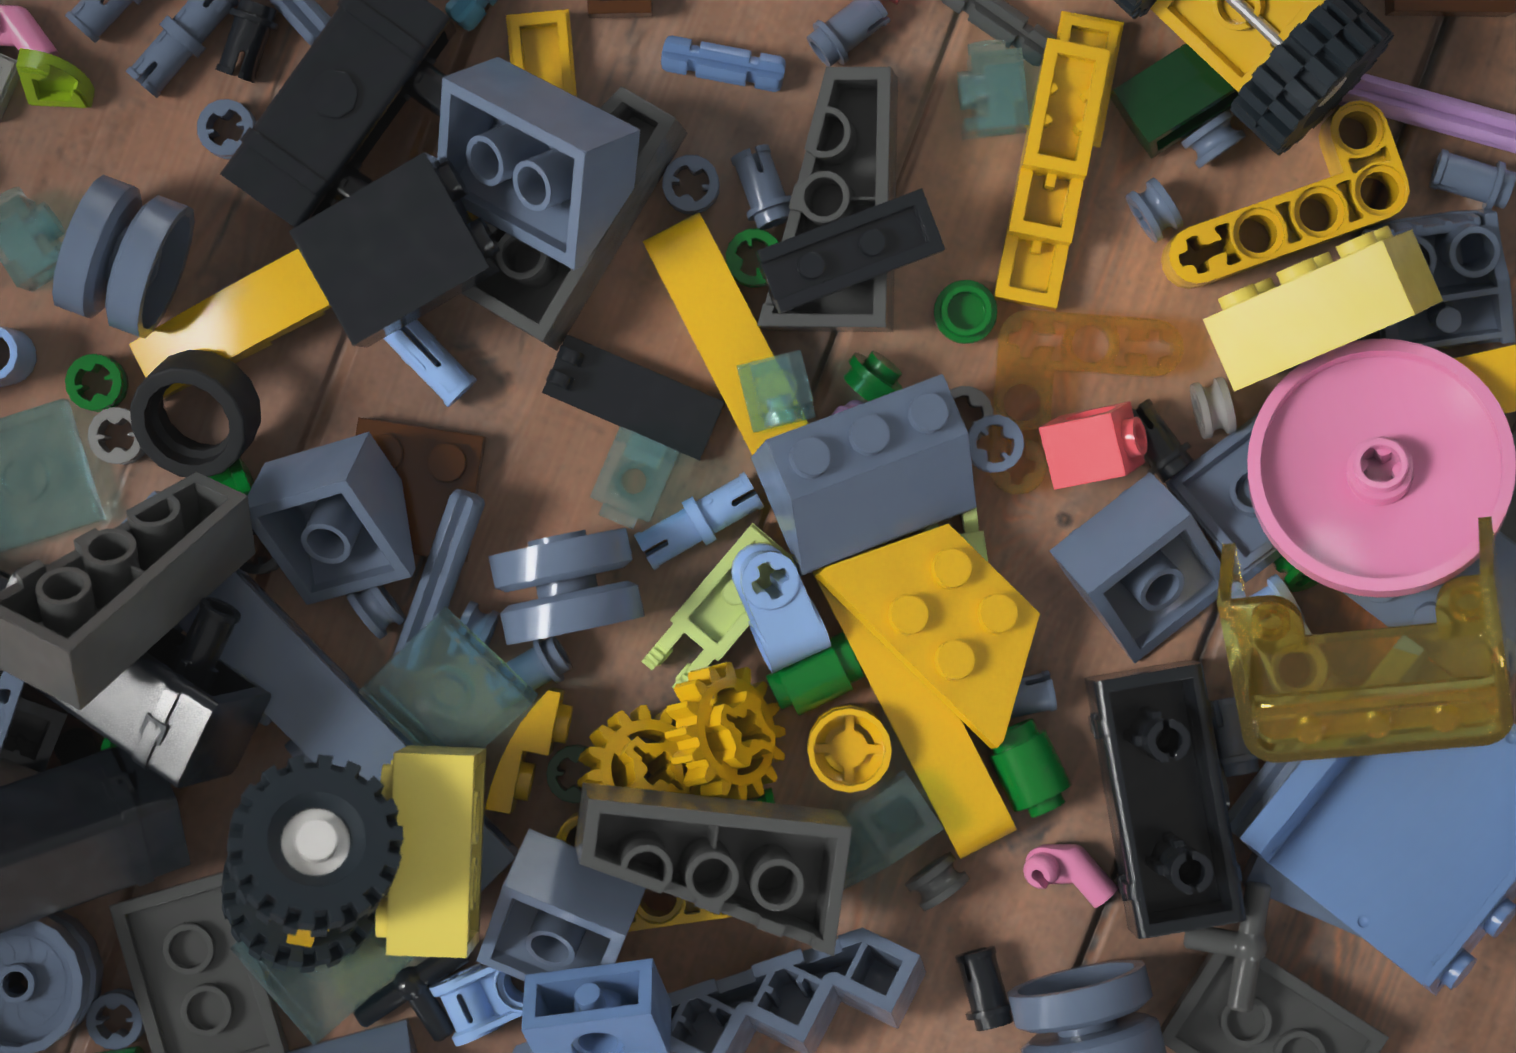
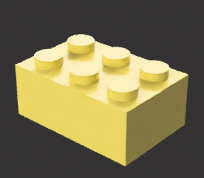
(1321, 305)
(439, 878)

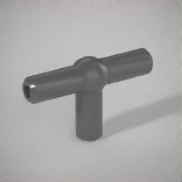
(1245, 945)

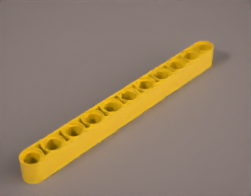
(923, 724)

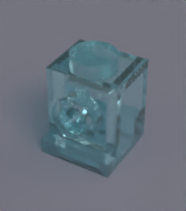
(993, 91)
(28, 239)
(776, 391)
(628, 453)

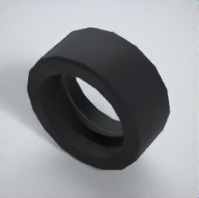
(166, 443)

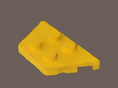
(945, 621)

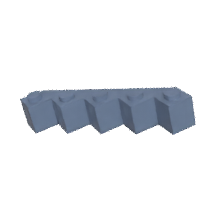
(795, 996)

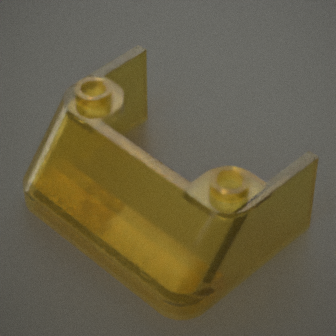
(1369, 686)

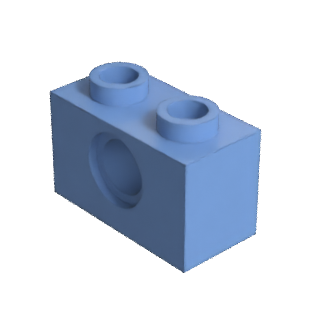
(598, 1010)

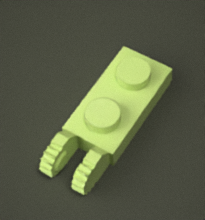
(713, 611)

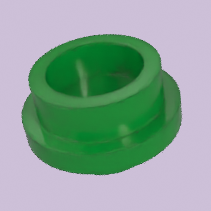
(965, 311)
(872, 375)

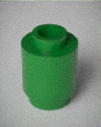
(817, 677)
(1030, 769)

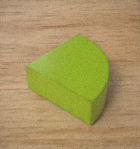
(53, 81)

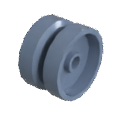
(123, 256)
(566, 584)
(62, 982)
(1088, 1010)

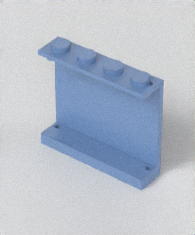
(1403, 849)

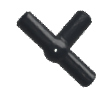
(412, 986)

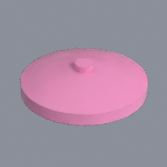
(1380, 467)

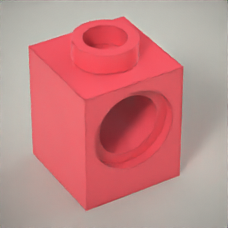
(1093, 445)

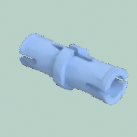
(699, 521)

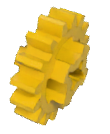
(725, 732)
(626, 761)

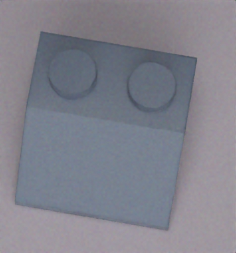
(334, 518)
(1141, 566)
(557, 912)

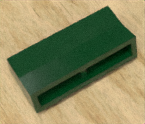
(1172, 99)

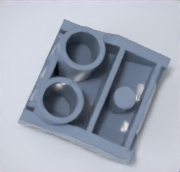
(1470, 275)

